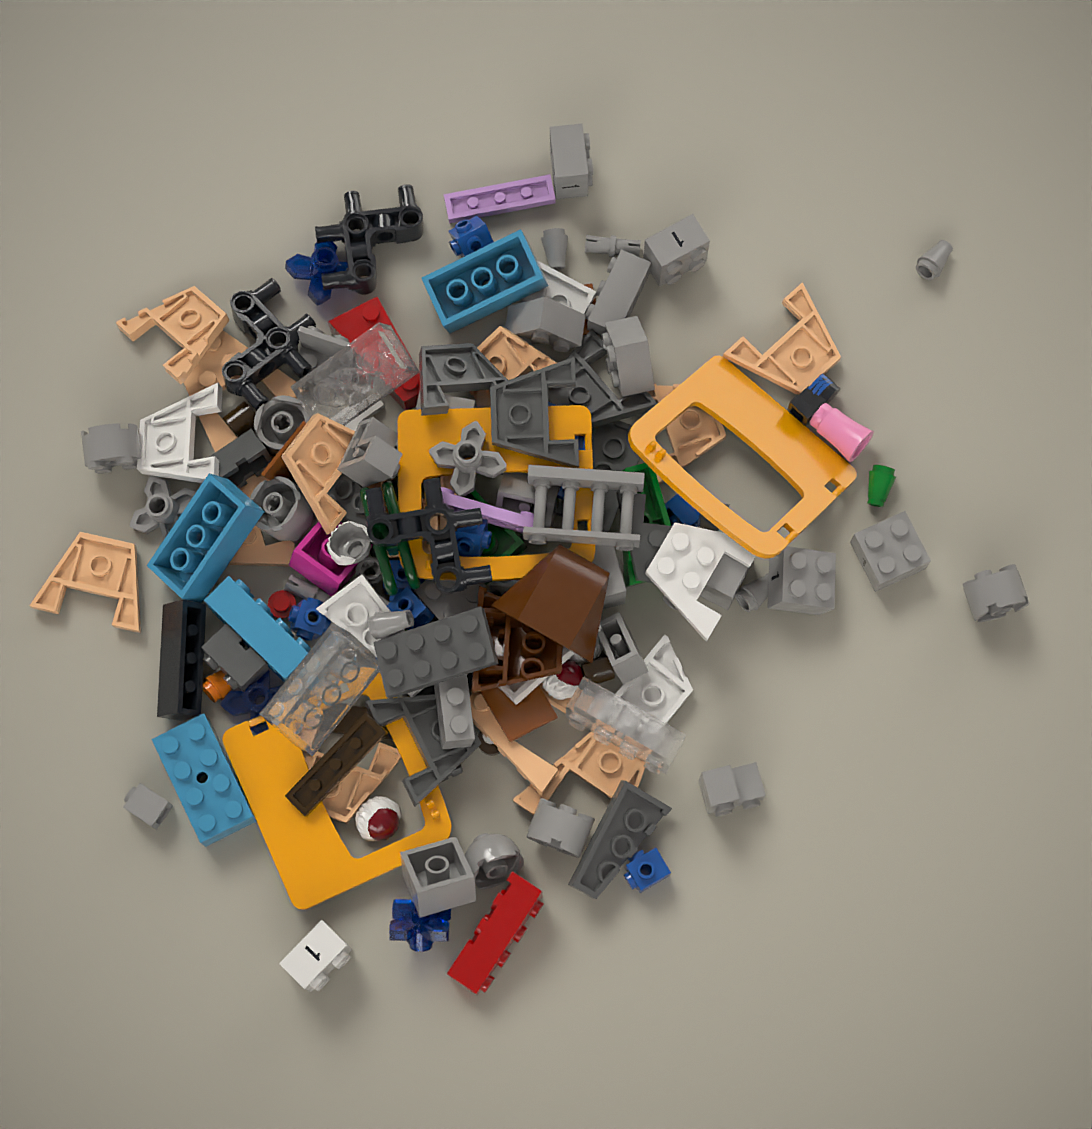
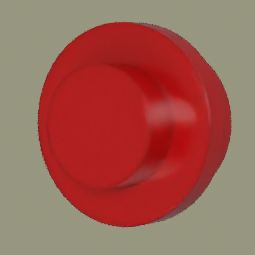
(281, 603)

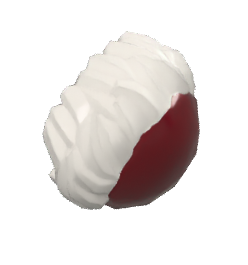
(564, 684)
(378, 819)

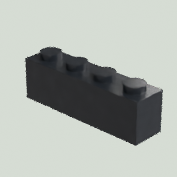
(181, 660)

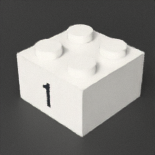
(316, 957)

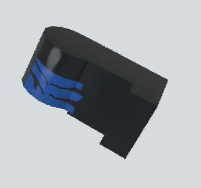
(810, 399)

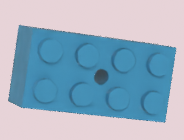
(459, 288)
(205, 538)
(255, 625)
(219, 803)

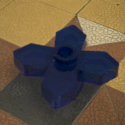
(310, 268)
(242, 703)
(417, 930)

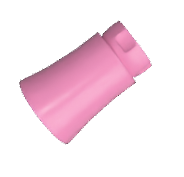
(841, 431)

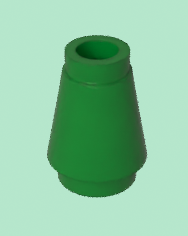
(879, 484)

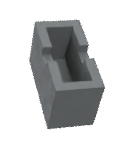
(242, 459)
(228, 654)

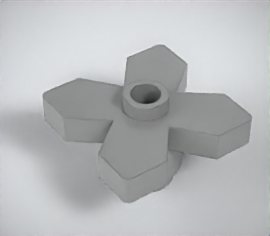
(482, 462)
(161, 507)

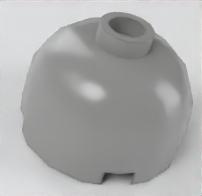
(493, 858)

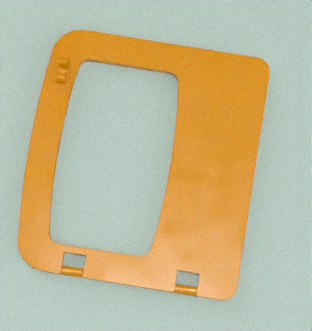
(764, 426)
(421, 433)
(308, 847)

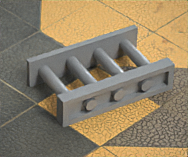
(600, 482)

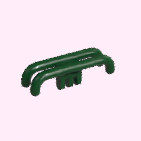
(381, 532)

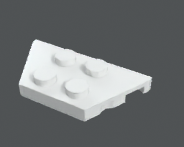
(663, 687)

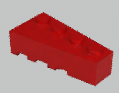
(361, 319)
(496, 934)

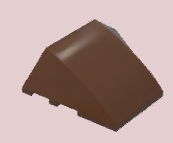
(560, 600)
(519, 650)

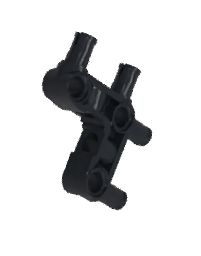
(375, 228)
(262, 356)
(416, 525)

